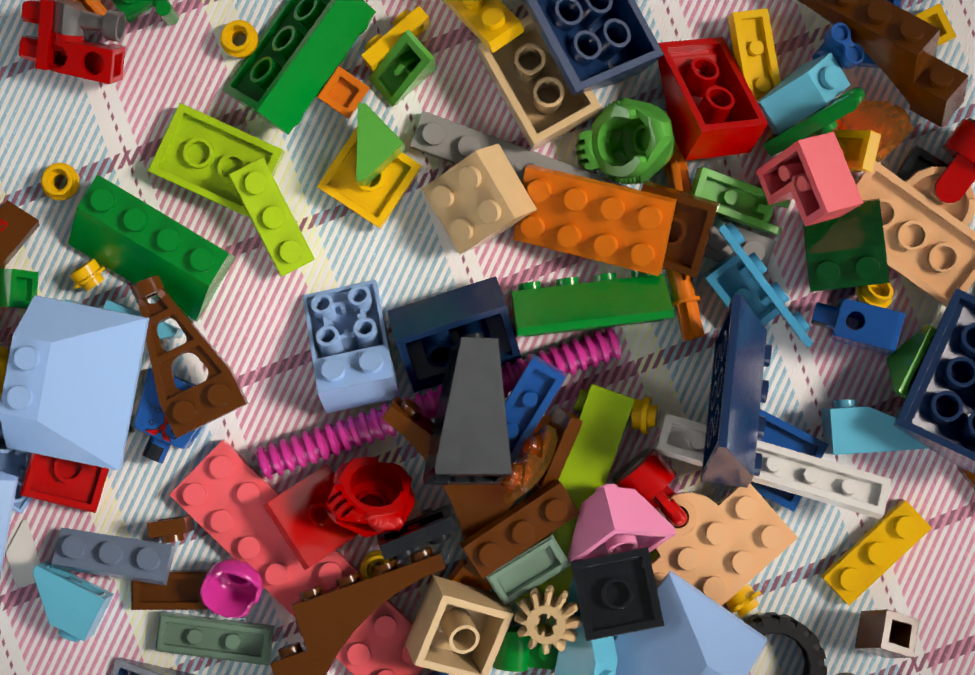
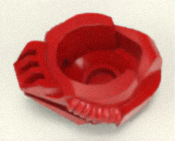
(370, 496)

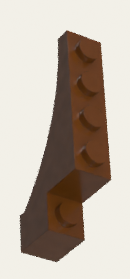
(904, 52)
(473, 504)
(334, 614)

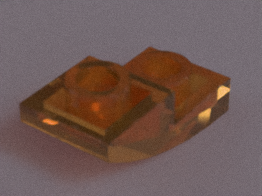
(528, 470)

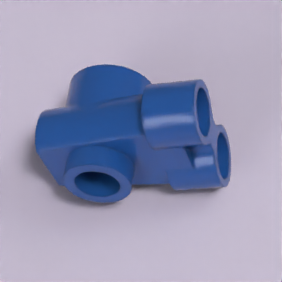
(839, 43)

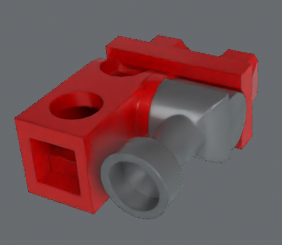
(62, 43)

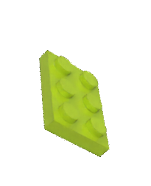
(203, 150)

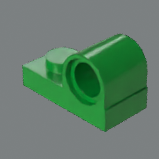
(517, 657)

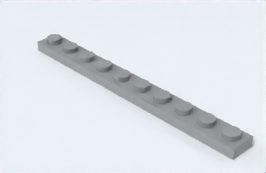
(455, 142)

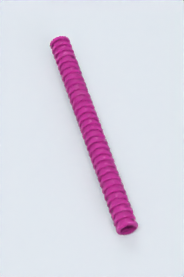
(372, 426)

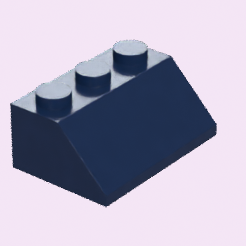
(435, 324)

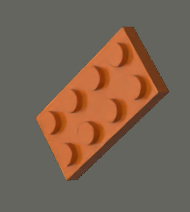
(596, 220)

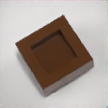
(171, 528)

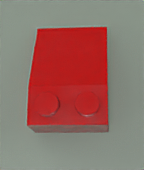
(708, 99)

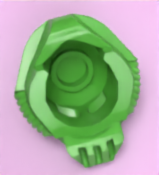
(627, 141)

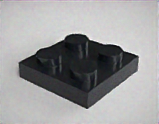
(617, 594)

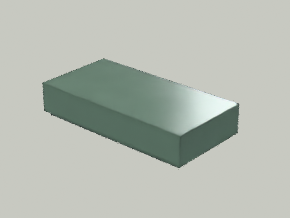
(528, 570)

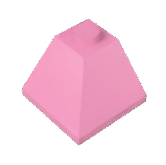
(615, 523)

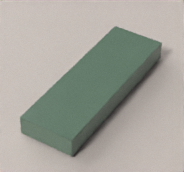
(214, 638)

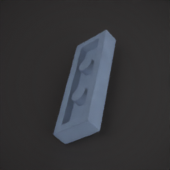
(113, 556)

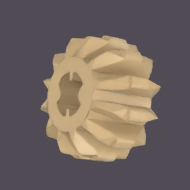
(553, 606)

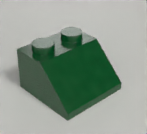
(847, 249)

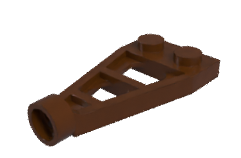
(203, 402)

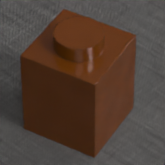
(887, 634)

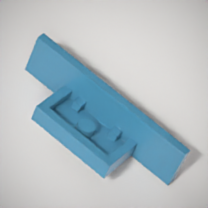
(743, 276)

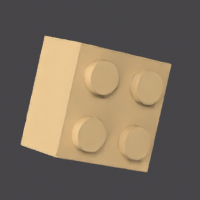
(479, 198)
(458, 628)

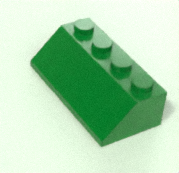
(297, 58)
(146, 243)
(590, 305)

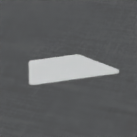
(23, 556)

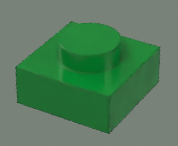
(17, 287)

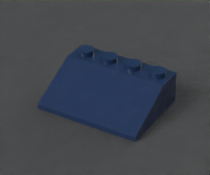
(595, 40)
(942, 395)
(736, 398)

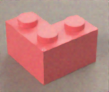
(814, 176)

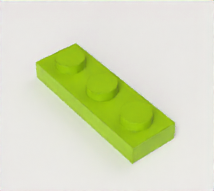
(271, 216)

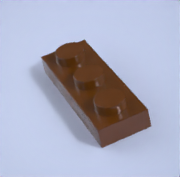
(519, 528)

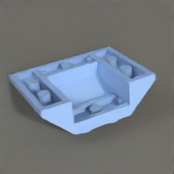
(72, 381)
(695, 638)

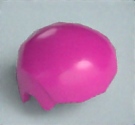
(231, 588)

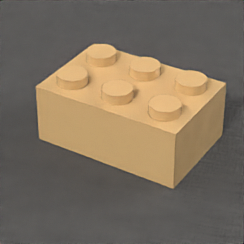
(535, 88)

